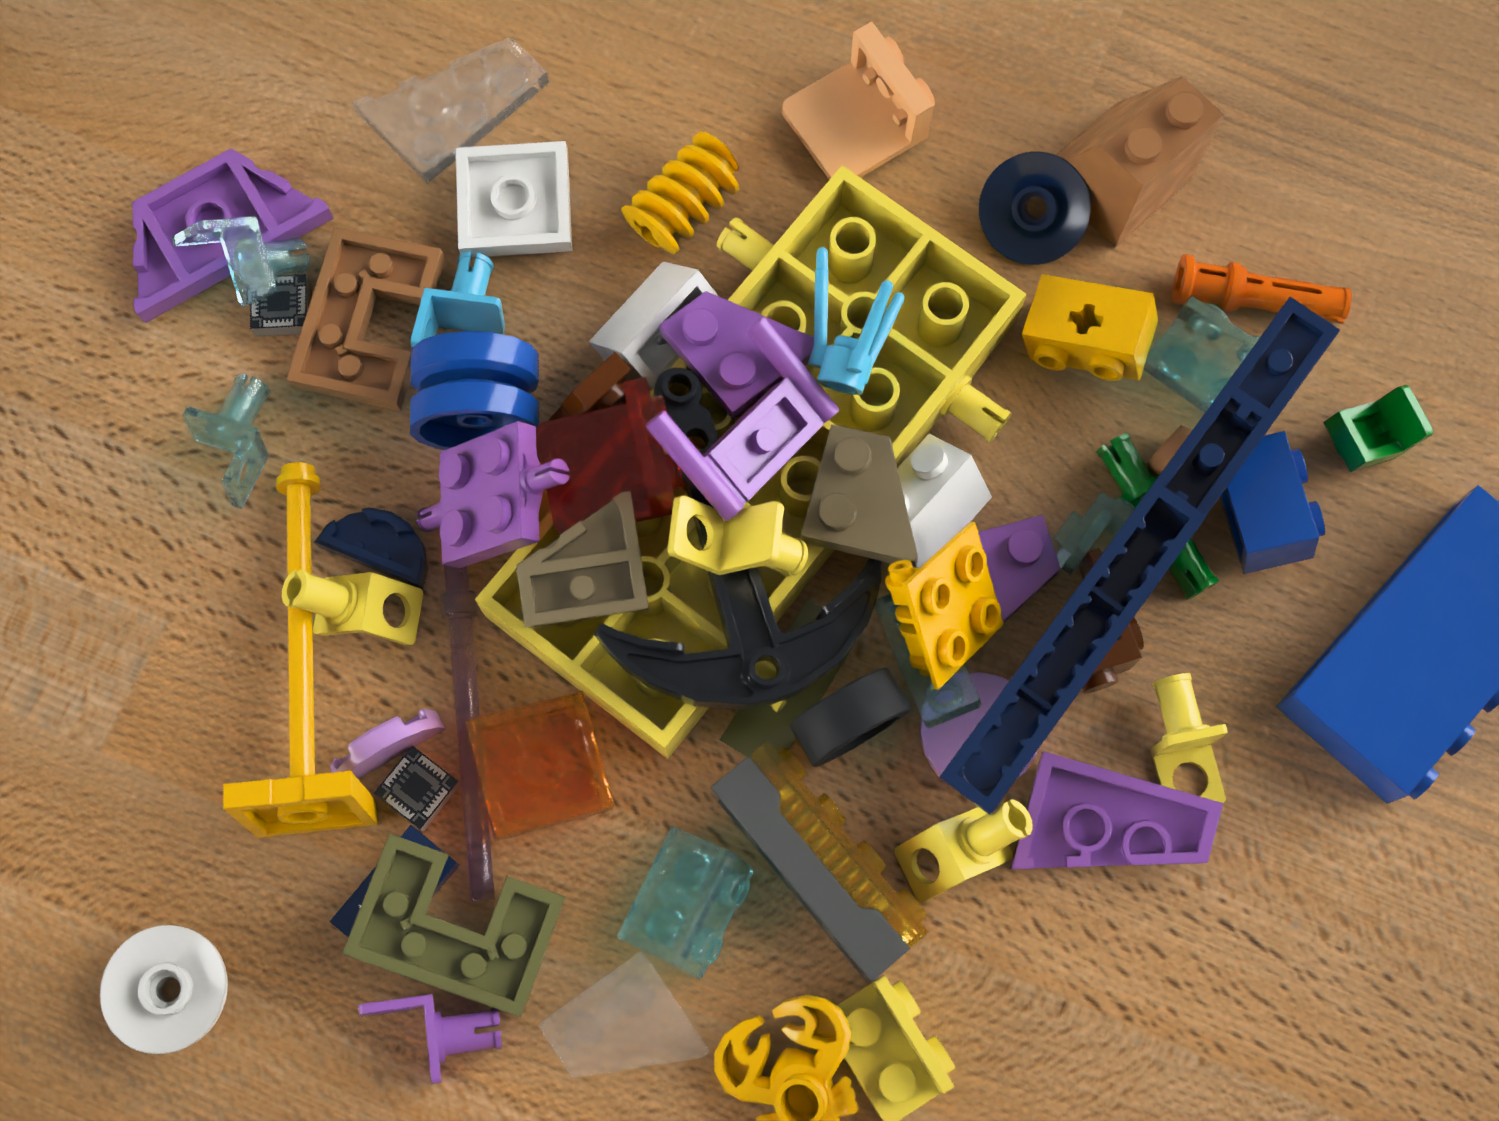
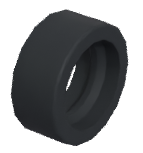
(850, 716)

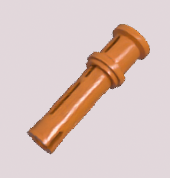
(1235, 288)

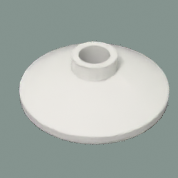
(134, 984)

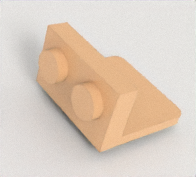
(862, 109)

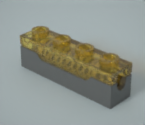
(819, 861)

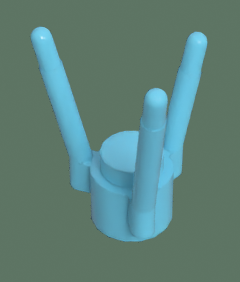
(849, 360)

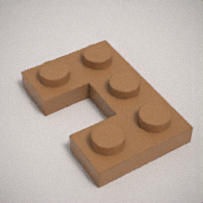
(331, 346)

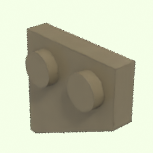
(859, 499)

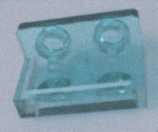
(1199, 353)

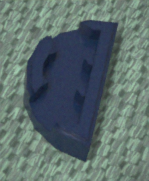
(378, 542)

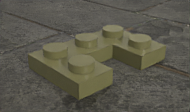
(485, 967)

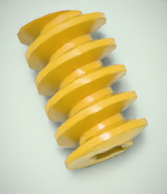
(683, 191)

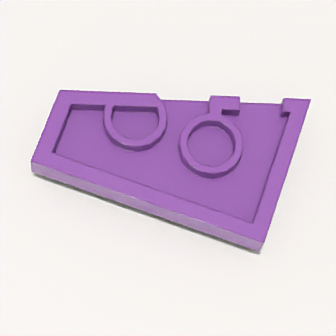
(1111, 819)

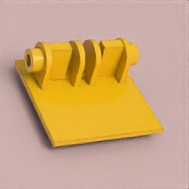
(945, 606)

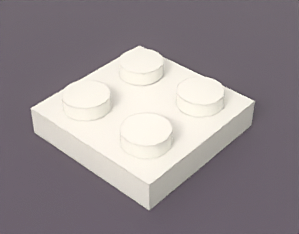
(513, 199)

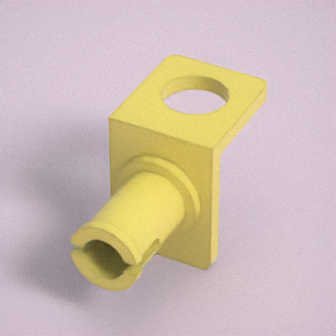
(738, 544)
(354, 604)
(1186, 736)
(964, 847)

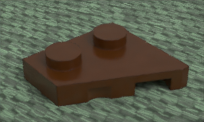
(598, 391)

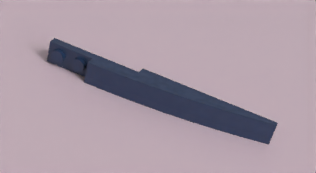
(1138, 557)

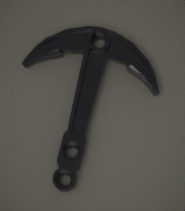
(749, 626)

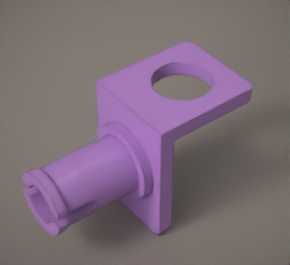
(443, 1034)

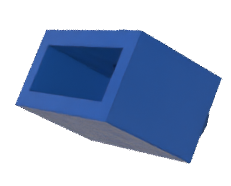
(1270, 508)

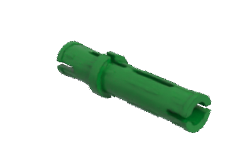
(1134, 482)

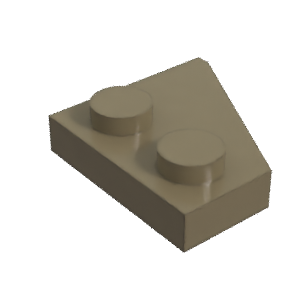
(587, 570)

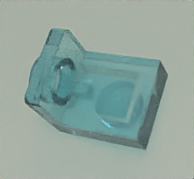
(1081, 532)

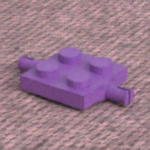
(490, 495)

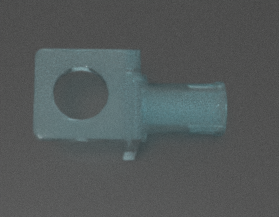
(248, 257)
(233, 431)

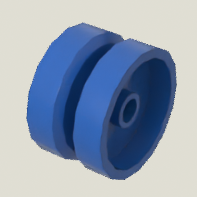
(471, 386)

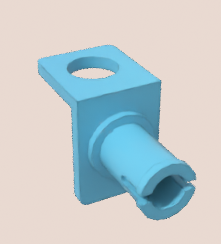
(463, 306)

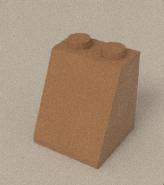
(1142, 154)

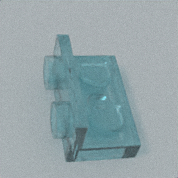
(687, 902)

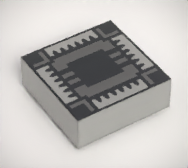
(285, 309)
(417, 788)

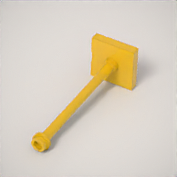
(305, 799)

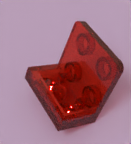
(610, 455)

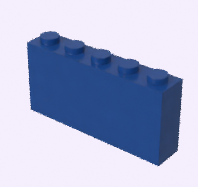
(1412, 659)

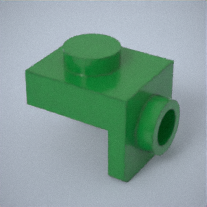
(1379, 429)

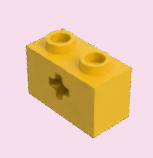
(1090, 328)

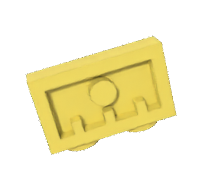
(890, 1053)

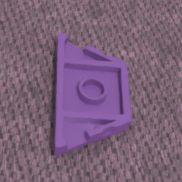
(214, 190)

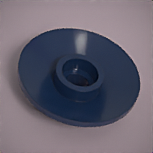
(1007, 218)

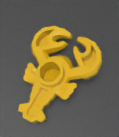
(798, 1081)

